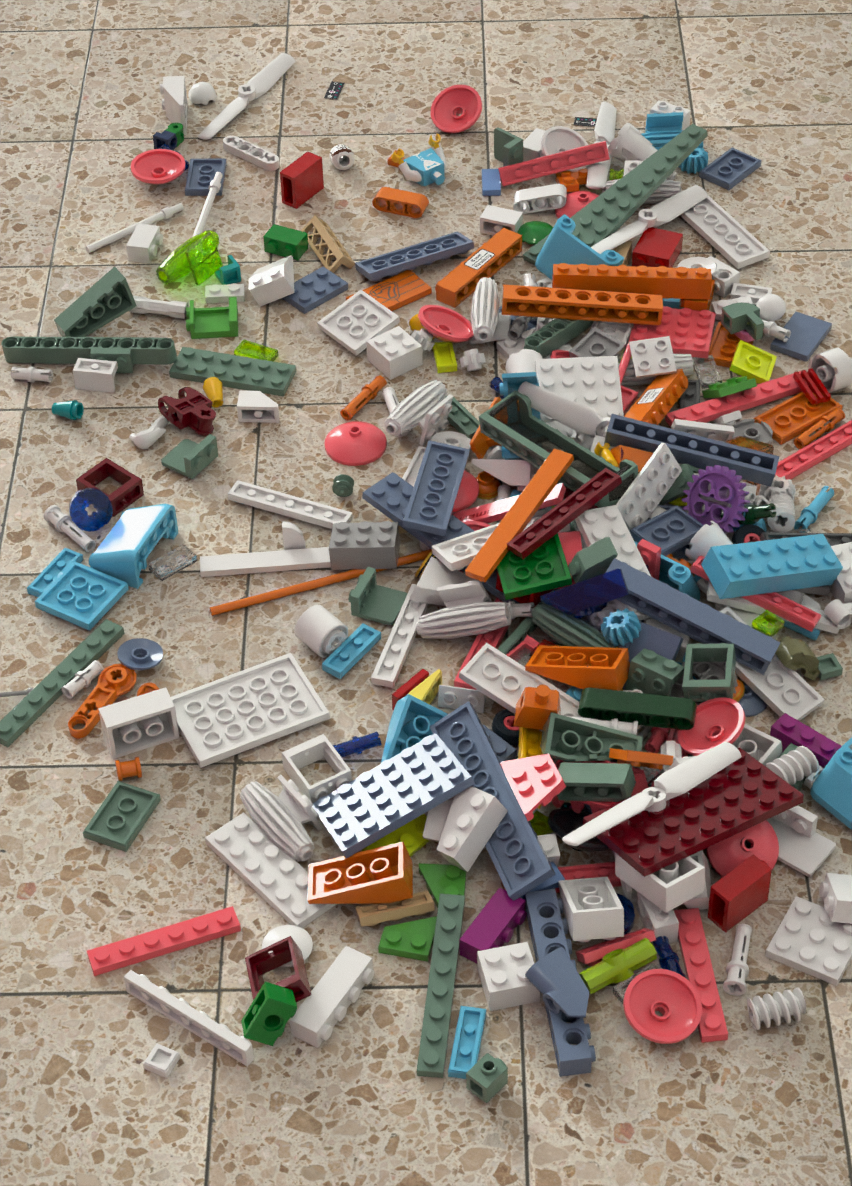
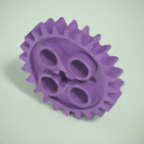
(721, 480)

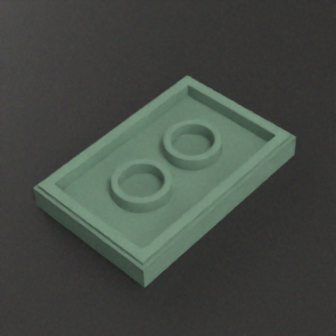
(121, 816)

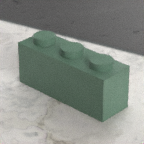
(596, 781)

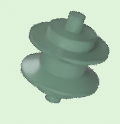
(343, 485)

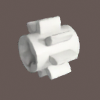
(424, 338)
(472, 360)

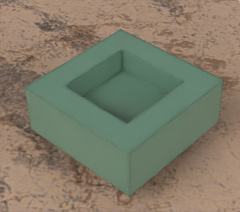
(829, 666)

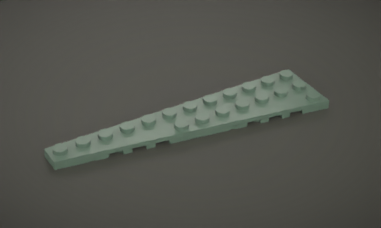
(622, 199)

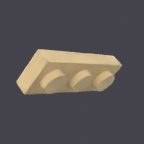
(376, 913)

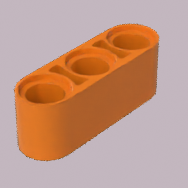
(400, 202)

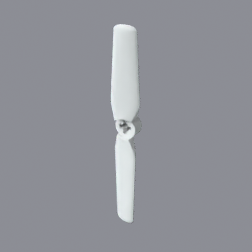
(252, 90)
(604, 131)
(655, 216)
(565, 410)
(666, 786)

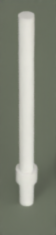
(214, 188)
(164, 213)

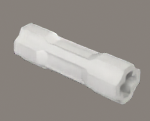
(174, 309)

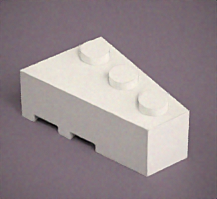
(469, 826)

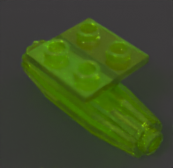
(195, 255)

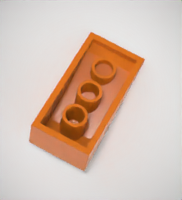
(582, 666)
(363, 878)

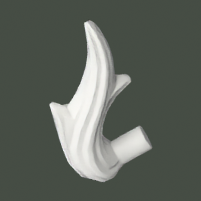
(148, 437)

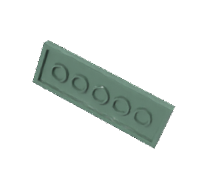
(233, 371)

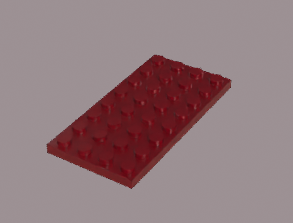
(703, 816)

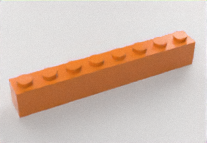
(664, 281)

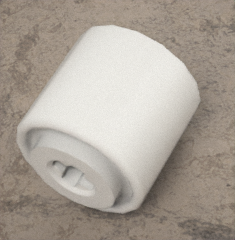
(320, 630)

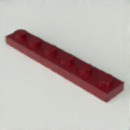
(564, 513)

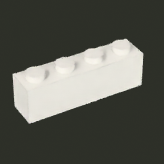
(332, 997)

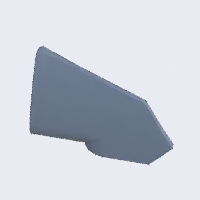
(560, 984)

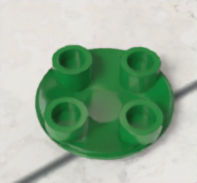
(534, 231)

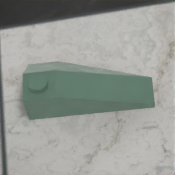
(583, 741)

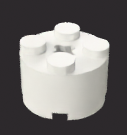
(833, 369)

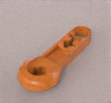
(102, 695)

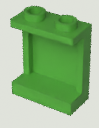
(213, 321)

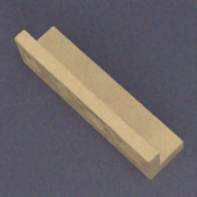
(329, 240)

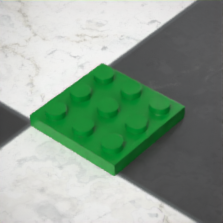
(537, 572)

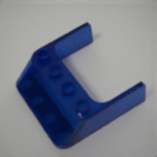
(588, 595)

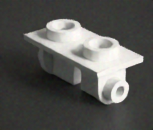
(455, 697)

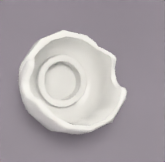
(202, 93)
(771, 307)

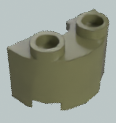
(797, 654)

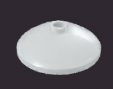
(561, 139)

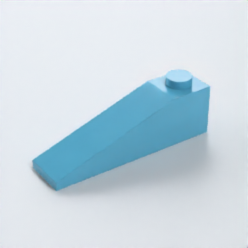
(409, 725)

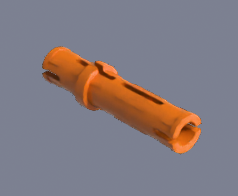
(368, 393)
(834, 417)

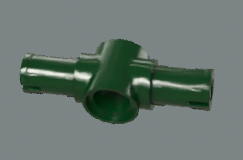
(756, 513)

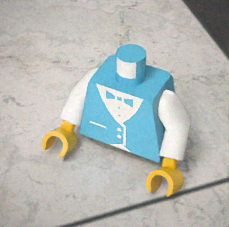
(425, 166)

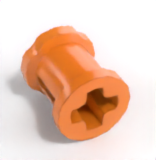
(128, 768)

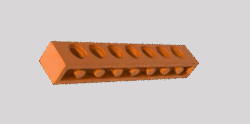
(582, 304)

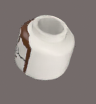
(341, 157)

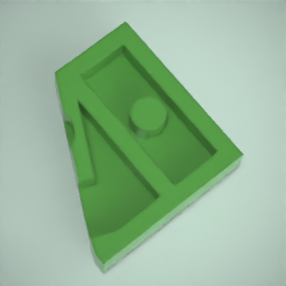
(443, 879)
(409, 939)

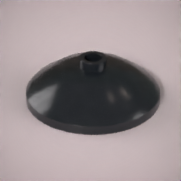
(565, 820)

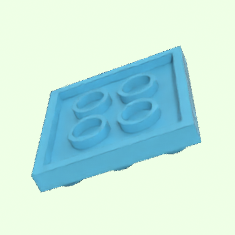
(81, 595)

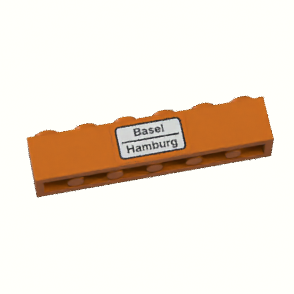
(482, 263)
(659, 398)

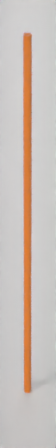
(317, 583)

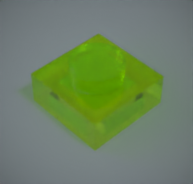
(768, 623)

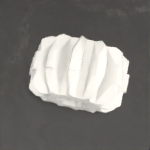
(779, 485)

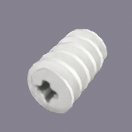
(785, 513)
(794, 765)
(776, 1007)

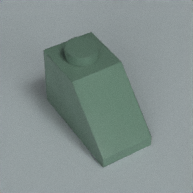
(592, 560)

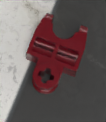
(189, 411)

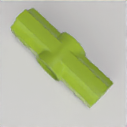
(618, 965)

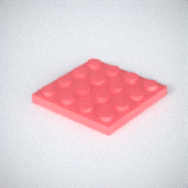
(688, 330)

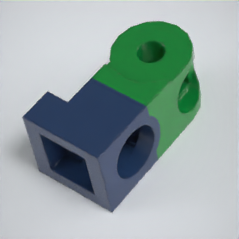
(171, 136)

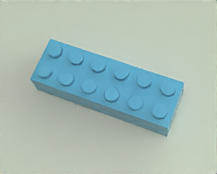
(771, 566)

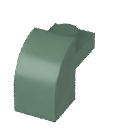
(743, 317)

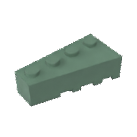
(97, 306)

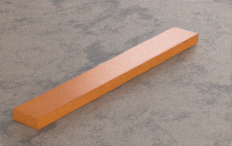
(519, 515)

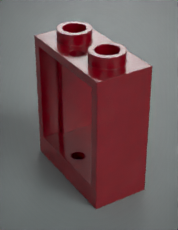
(122, 497)
(283, 952)

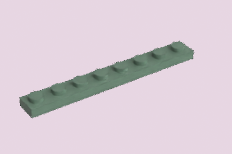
(50, 688)
(441, 986)

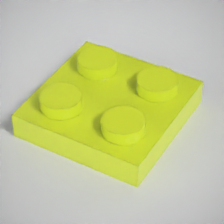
(752, 362)

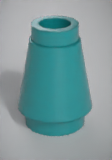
(68, 409)

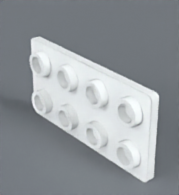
(649, 487)
(798, 841)

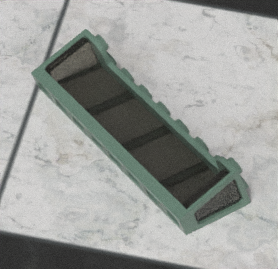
(533, 440)

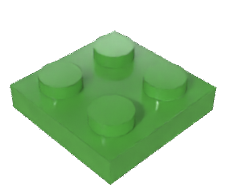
(732, 386)

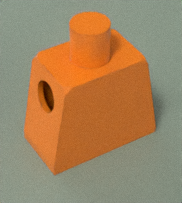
(535, 707)

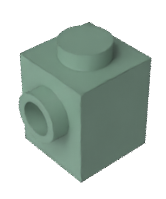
(487, 1077)

